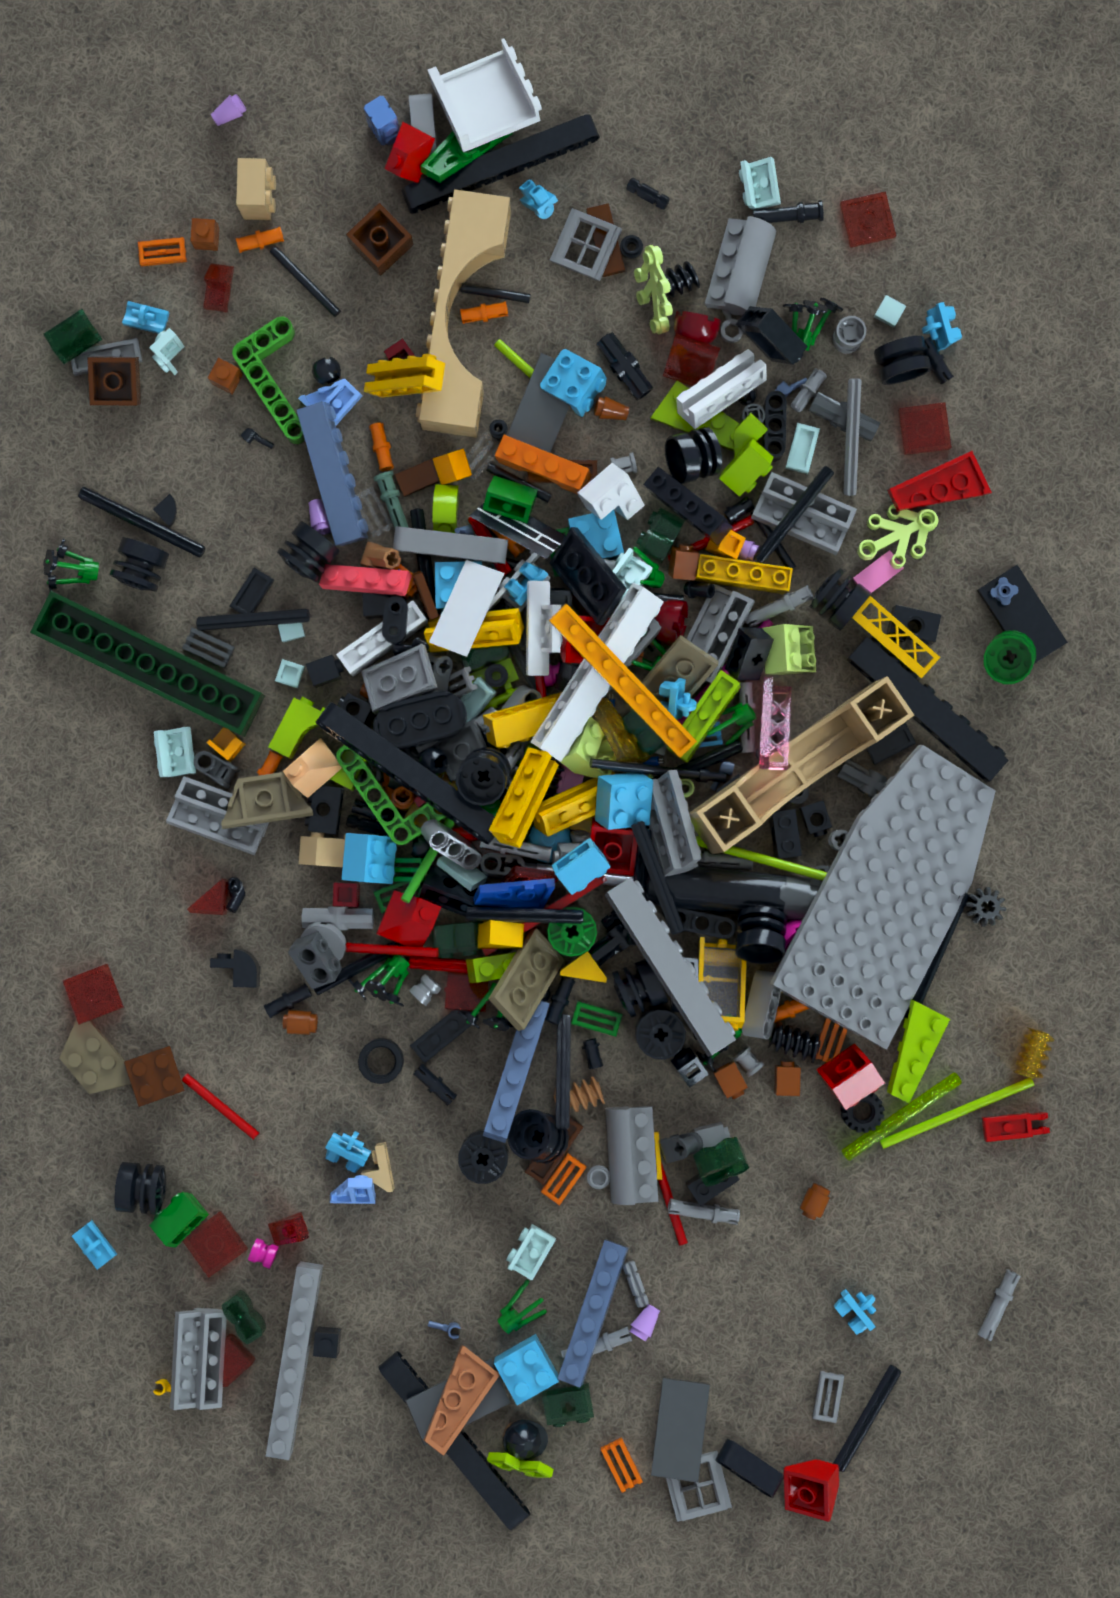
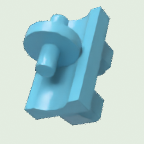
(537, 199)
(145, 317)
(939, 326)
(517, 590)
(679, 701)
(348, 1148)
(94, 1244)
(861, 1321)

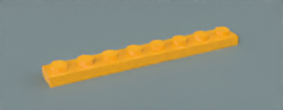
(622, 680)

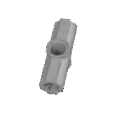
(341, 917)

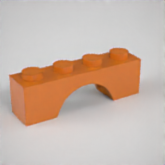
(545, 464)

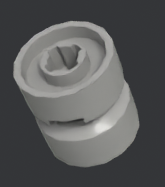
(849, 334)

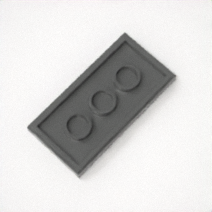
(539, 412)
(424, 1403)
(680, 1429)

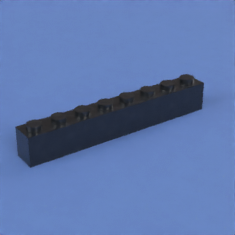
(929, 711)

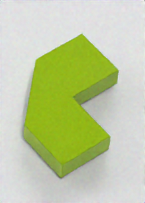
(747, 430)
(530, 1468)

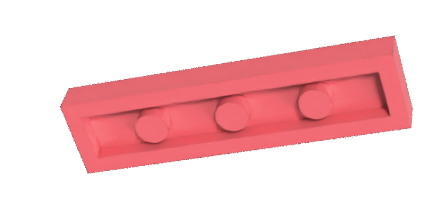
(365, 580)

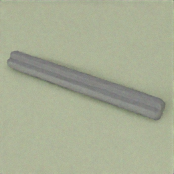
(852, 436)

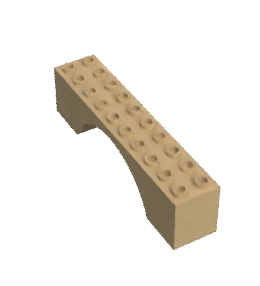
(473, 239)
(812, 754)

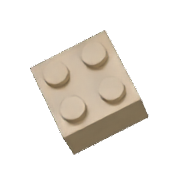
(255, 189)

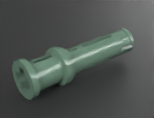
(390, 496)

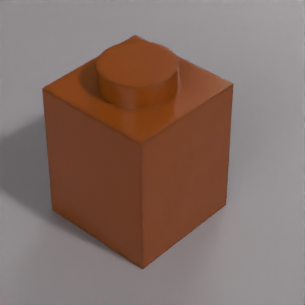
(205, 234)
(225, 376)
(683, 562)
(787, 1079)
(730, 1080)

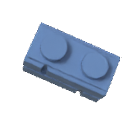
(382, 120)

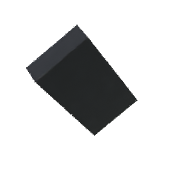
(252, 592)
(891, 744)

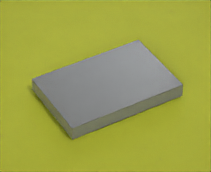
(399, 678)

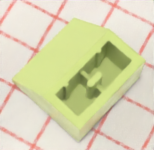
(791, 650)
(589, 745)

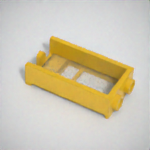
(725, 979)

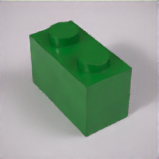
(510, 499)
(178, 1219)

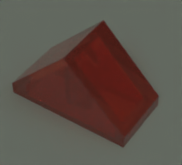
(213, 901)
(236, 1359)

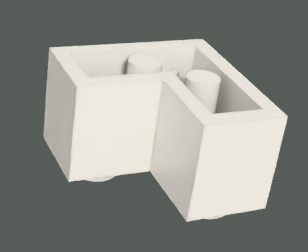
(611, 491)

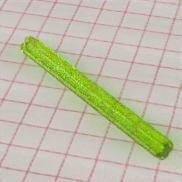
(901, 1116)

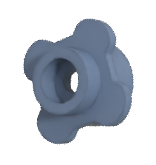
(1010, 589)

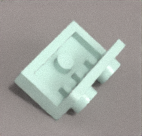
(760, 184)
(165, 348)
(631, 569)
(174, 752)
(531, 1252)

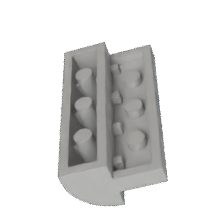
(741, 265)
(821, 524)
(718, 625)
(201, 810)
(672, 826)
(631, 1155)
(198, 1359)

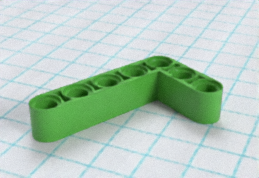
(266, 382)
(384, 802)

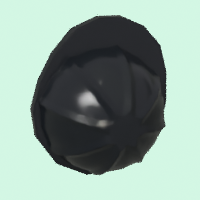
(524, 1439)

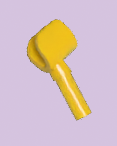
(166, 1387)

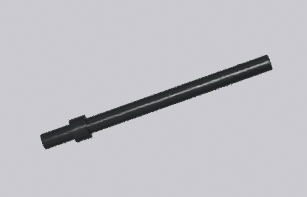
(700, 775)

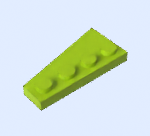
(720, 424)
(917, 1047)

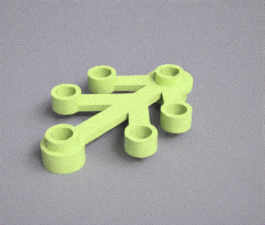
(657, 288)
(900, 532)

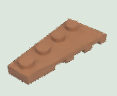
(461, 1396)

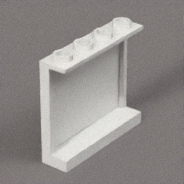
(486, 98)

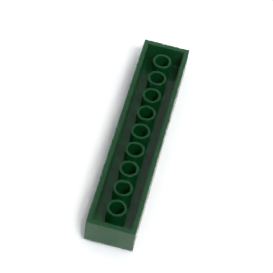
(147, 663)

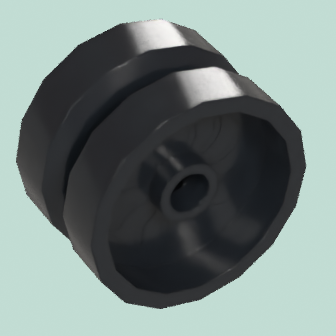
(902, 360)

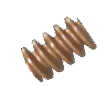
(584, 1094)

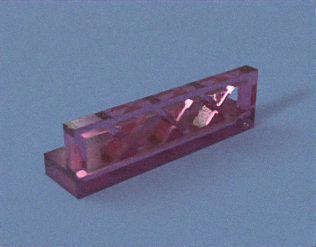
(767, 721)

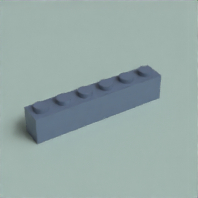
(332, 473)
(514, 1076)
(593, 1313)

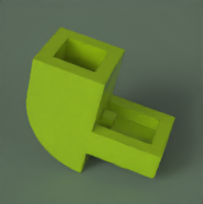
(445, 508)

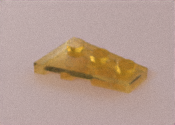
(622, 743)

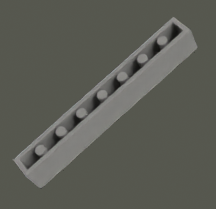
(670, 967)
(294, 1360)

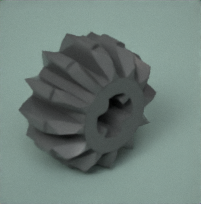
(985, 916)

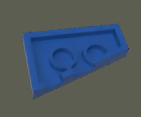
(520, 894)

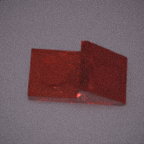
(218, 287)
(289, 1229)

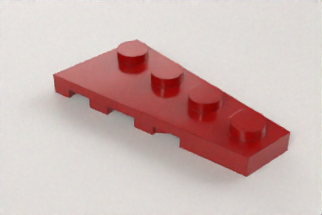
(946, 483)

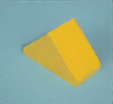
(500, 935)
(584, 968)

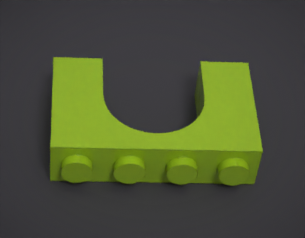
(295, 724)

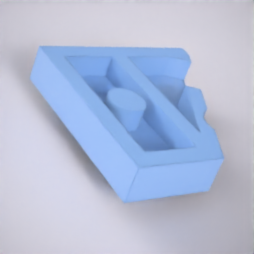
(340, 396)
(355, 1191)

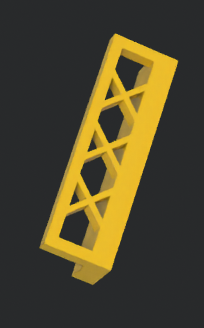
(894, 647)

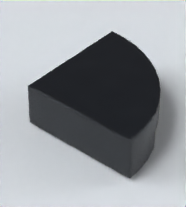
(167, 510)

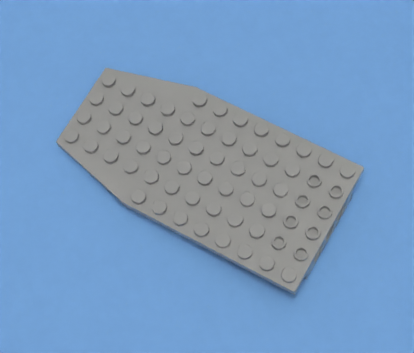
(889, 898)

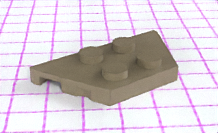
(263, 801)
(93, 1059)

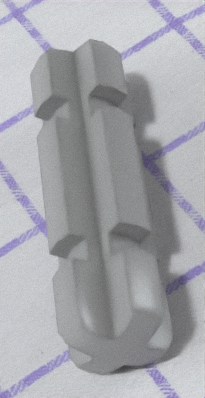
(635, 1284)

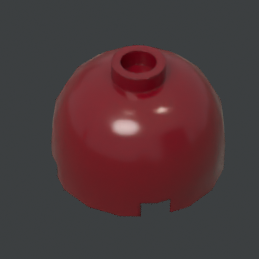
(696, 326)
(671, 619)

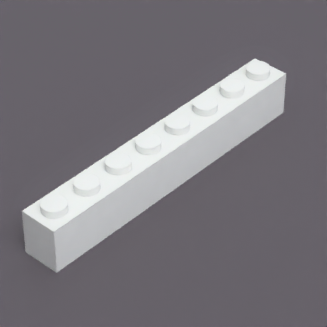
(586, 686)

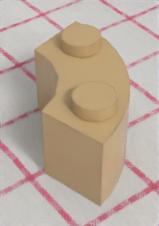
(321, 850)

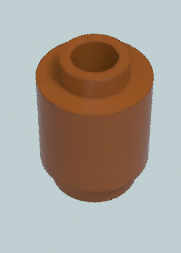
(300, 1022)
(815, 1201)

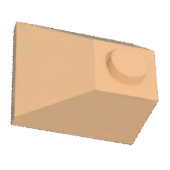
(312, 768)

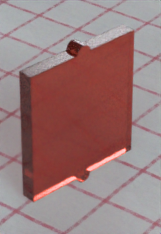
(462, 994)

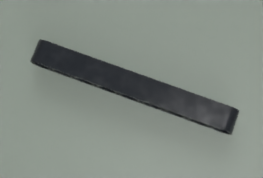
(502, 162)
(406, 771)
(462, 1451)

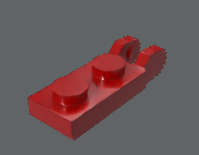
(1012, 1126)

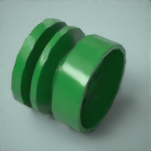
(1002, 668)
(577, 944)

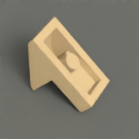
(382, 1175)

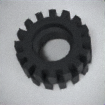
(868, 1123)

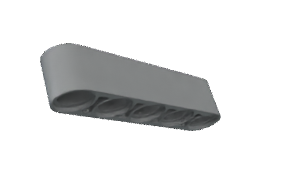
(450, 545)

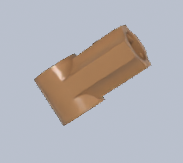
(380, 557)

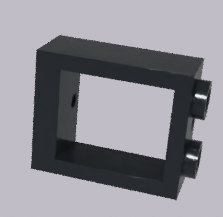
(772, 335)

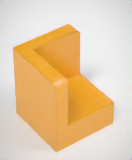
(452, 466)
(728, 547)
(226, 744)

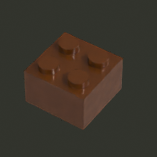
(380, 239)
(114, 381)
(154, 1076)

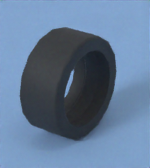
(363, 1065)

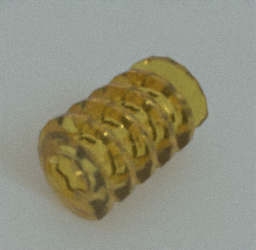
(1034, 1053)

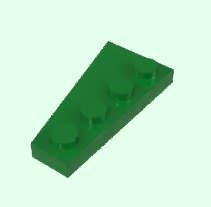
(450, 158)

